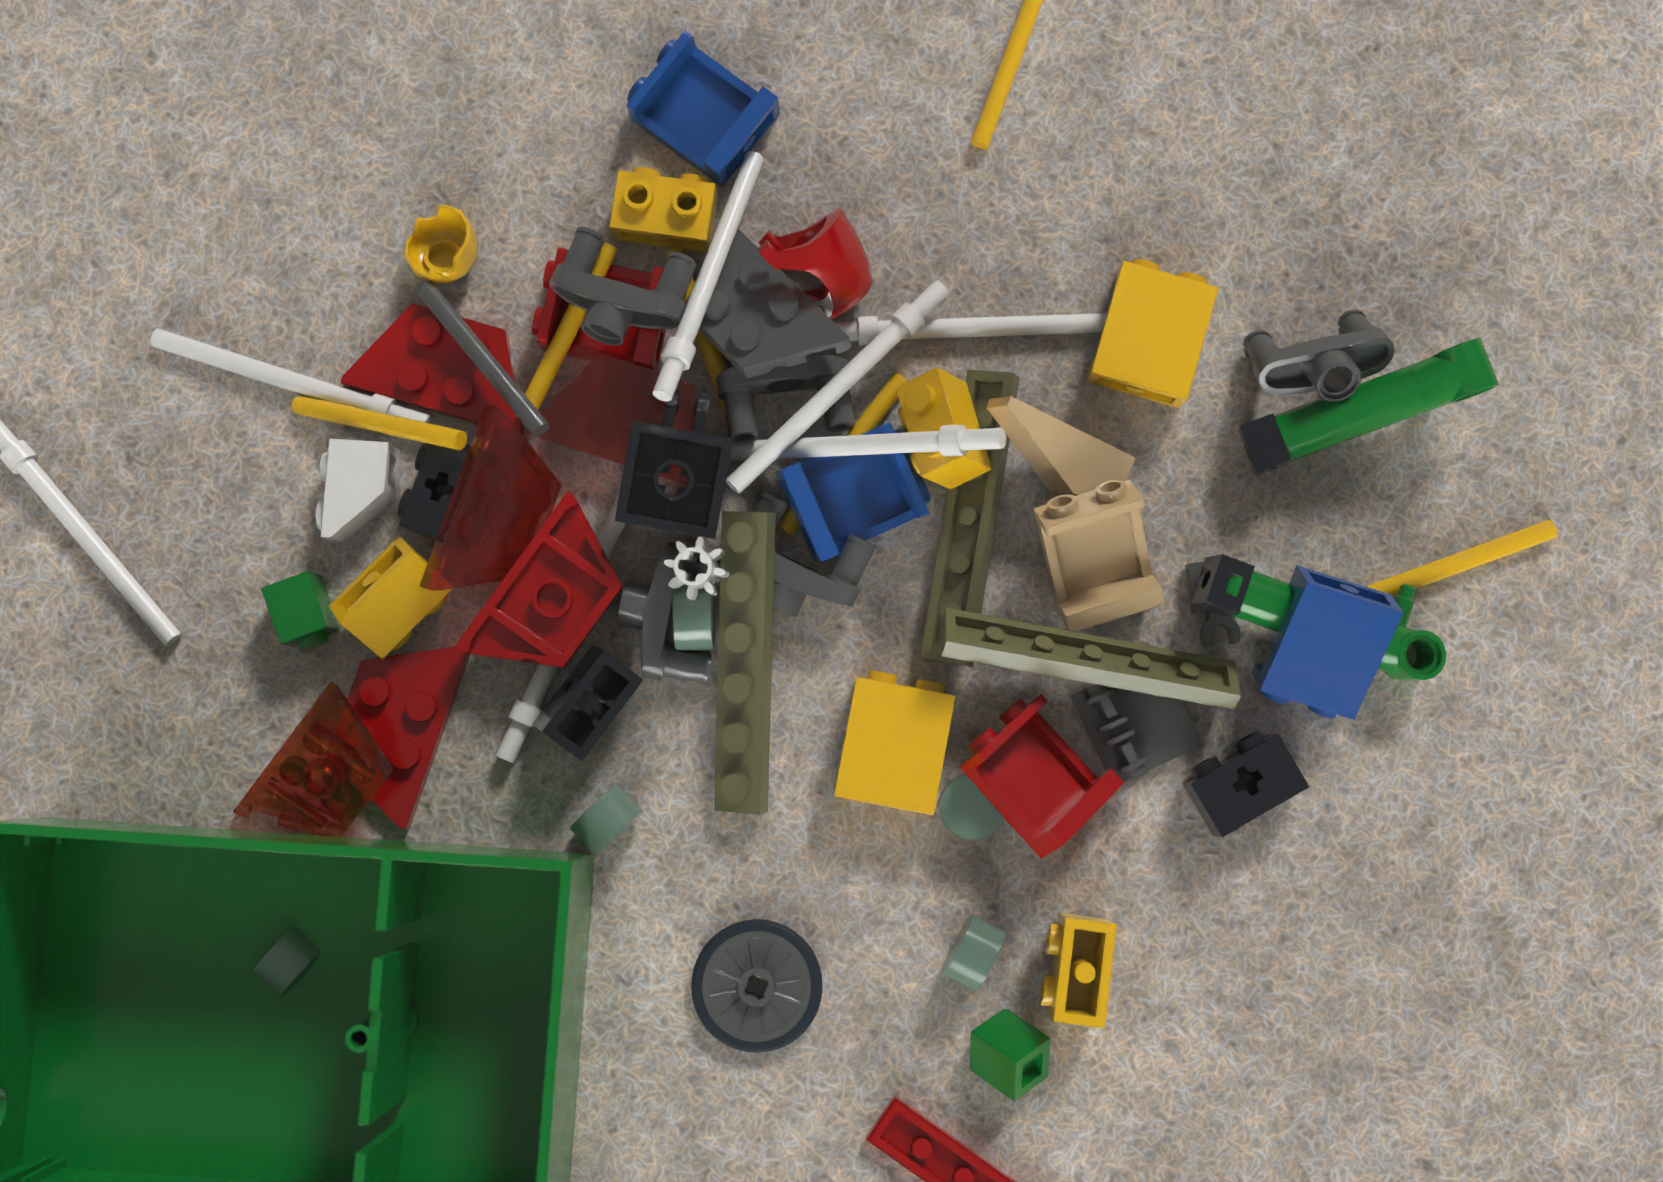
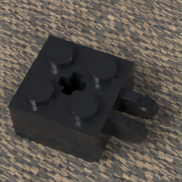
(653, 451)

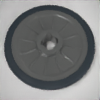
(744, 1018)

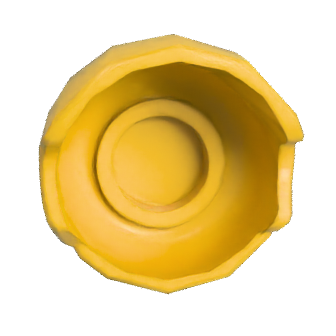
(442, 246)

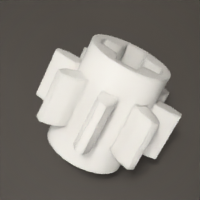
(690, 556)

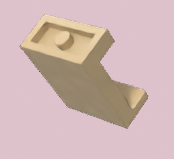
(1097, 555)

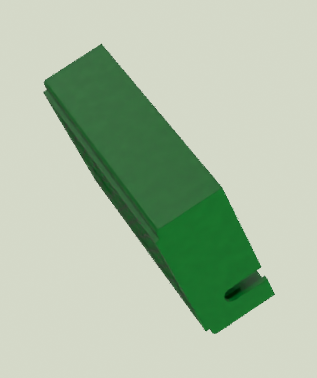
(406, 1052)

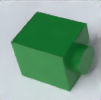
(301, 611)

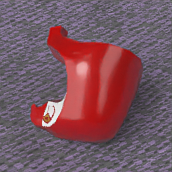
(829, 252)

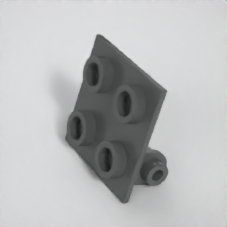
(1134, 729)

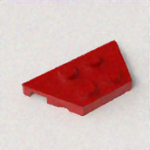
(429, 370)
(548, 595)
(406, 710)

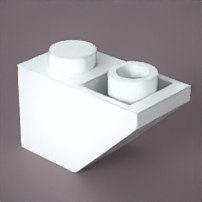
(358, 485)

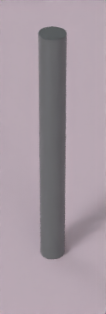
(483, 359)

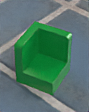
(1009, 1054)

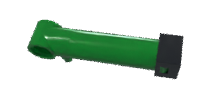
(1377, 403)
(1235, 589)

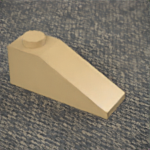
(1057, 452)

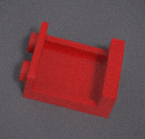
(640, 345)
(1036, 778)

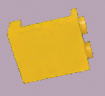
(1153, 333)
(895, 743)

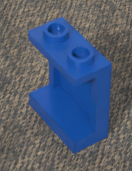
(701, 109)
(852, 496)
(1328, 644)

